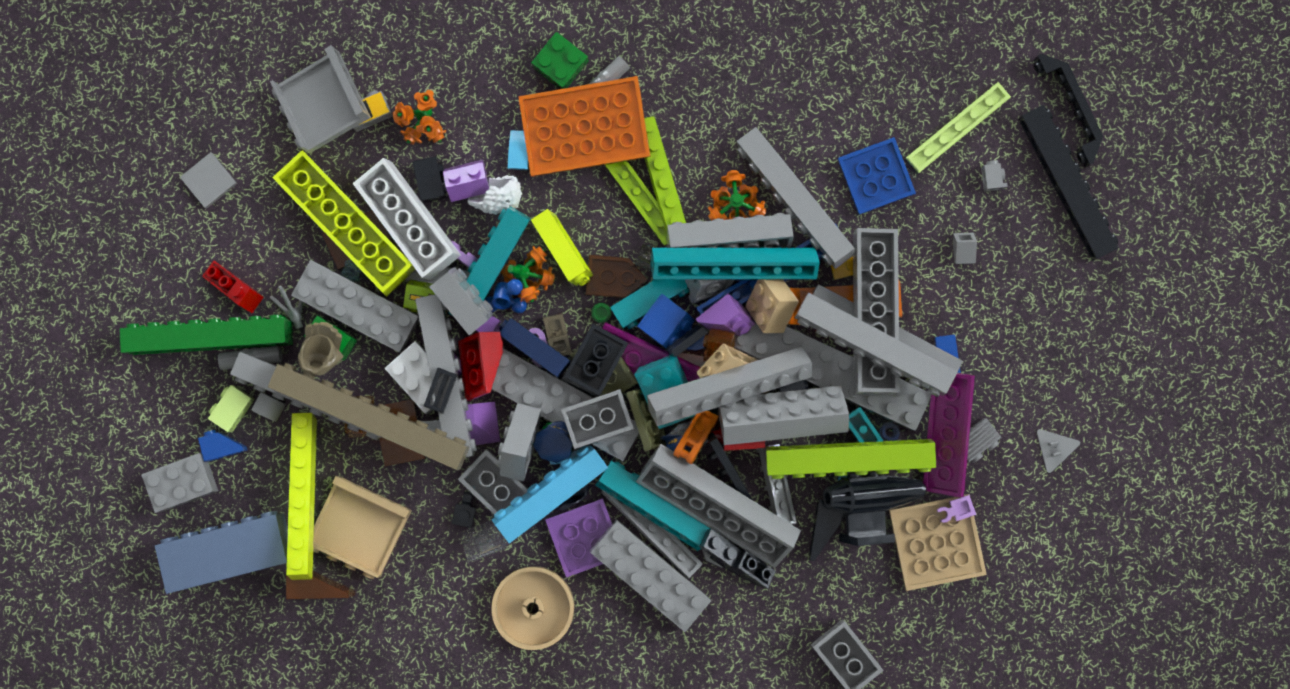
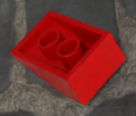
(479, 362)

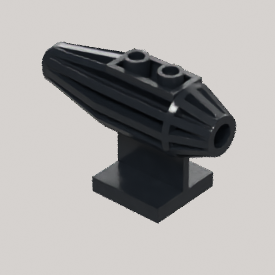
(865, 502)

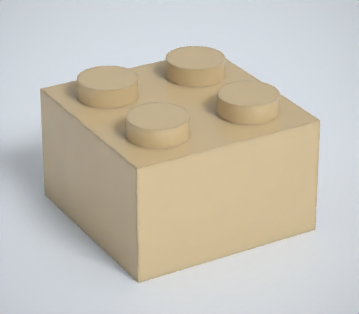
(771, 305)

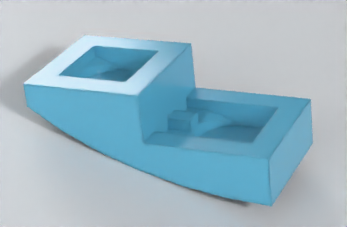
(517, 151)

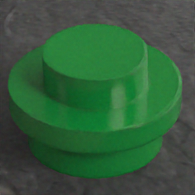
(601, 312)

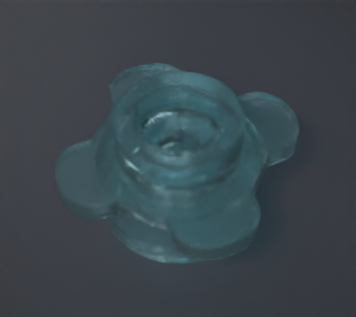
(354, 277)

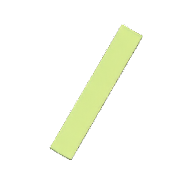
(958, 127)

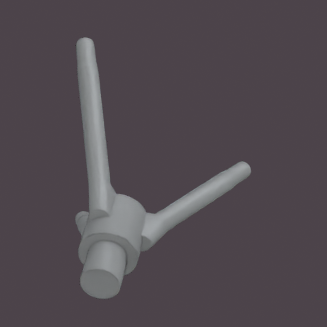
(293, 313)

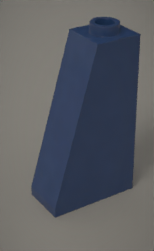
(534, 347)

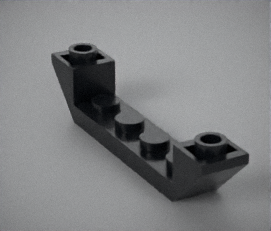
(1046, 65)

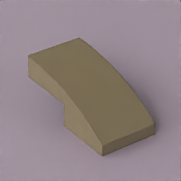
(557, 333)

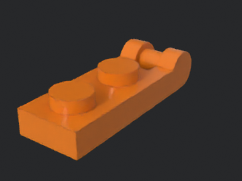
(696, 435)

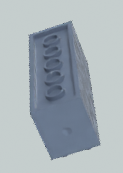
(223, 551)

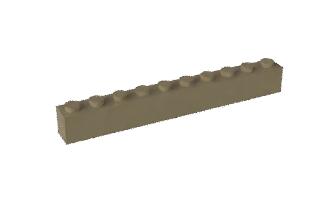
(369, 416)

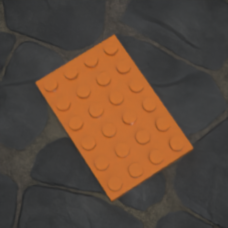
(584, 126)

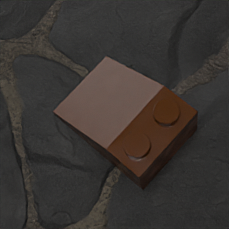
(316, 588)

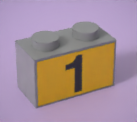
(377, 109)

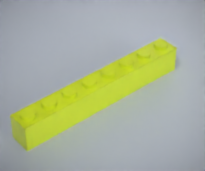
(301, 496)

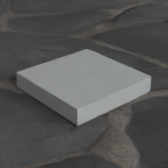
(208, 180)

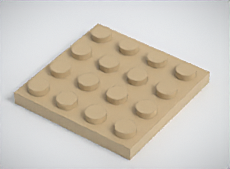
(935, 550)

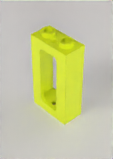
(562, 248)

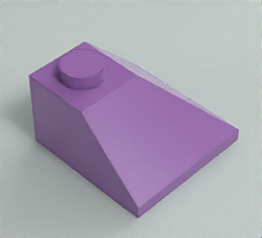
(483, 422)

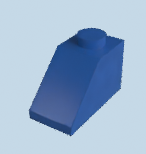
(219, 445)

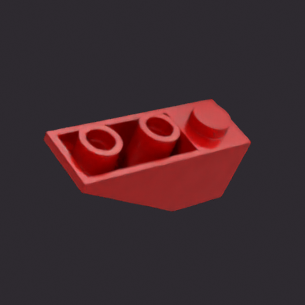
(233, 287)

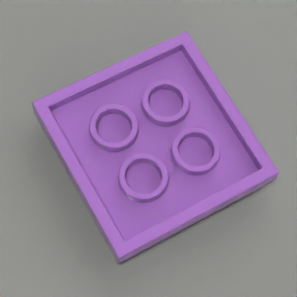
(576, 534)

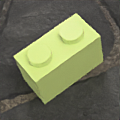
(230, 408)

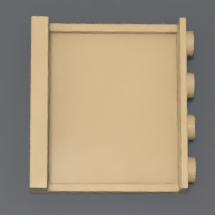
(359, 527)

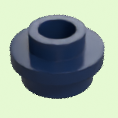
(896, 432)

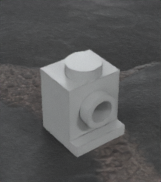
(993, 176)

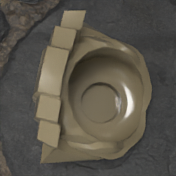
(320, 348)

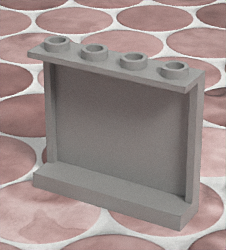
(320, 102)

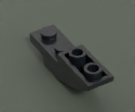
(736, 560)

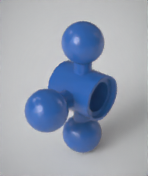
(503, 296)

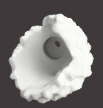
(501, 194)

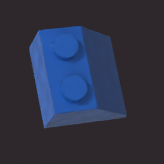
(665, 322)

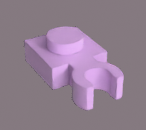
(959, 508)

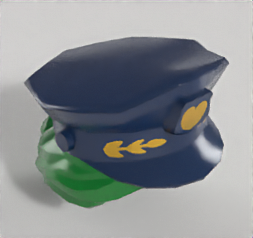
(553, 442)

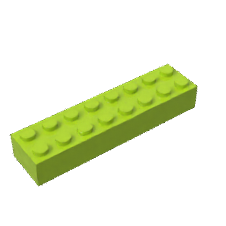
(851, 457)

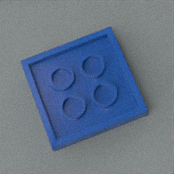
(876, 176)

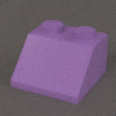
(466, 180)
(727, 316)

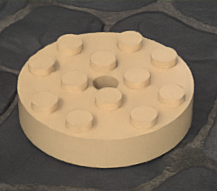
(530, 629)

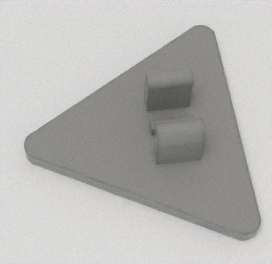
(1055, 448)

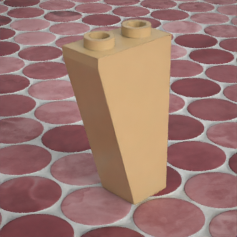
(724, 359)

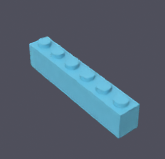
(549, 493)

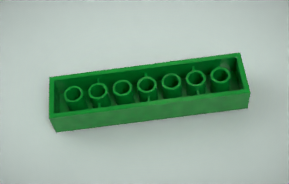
(204, 336)

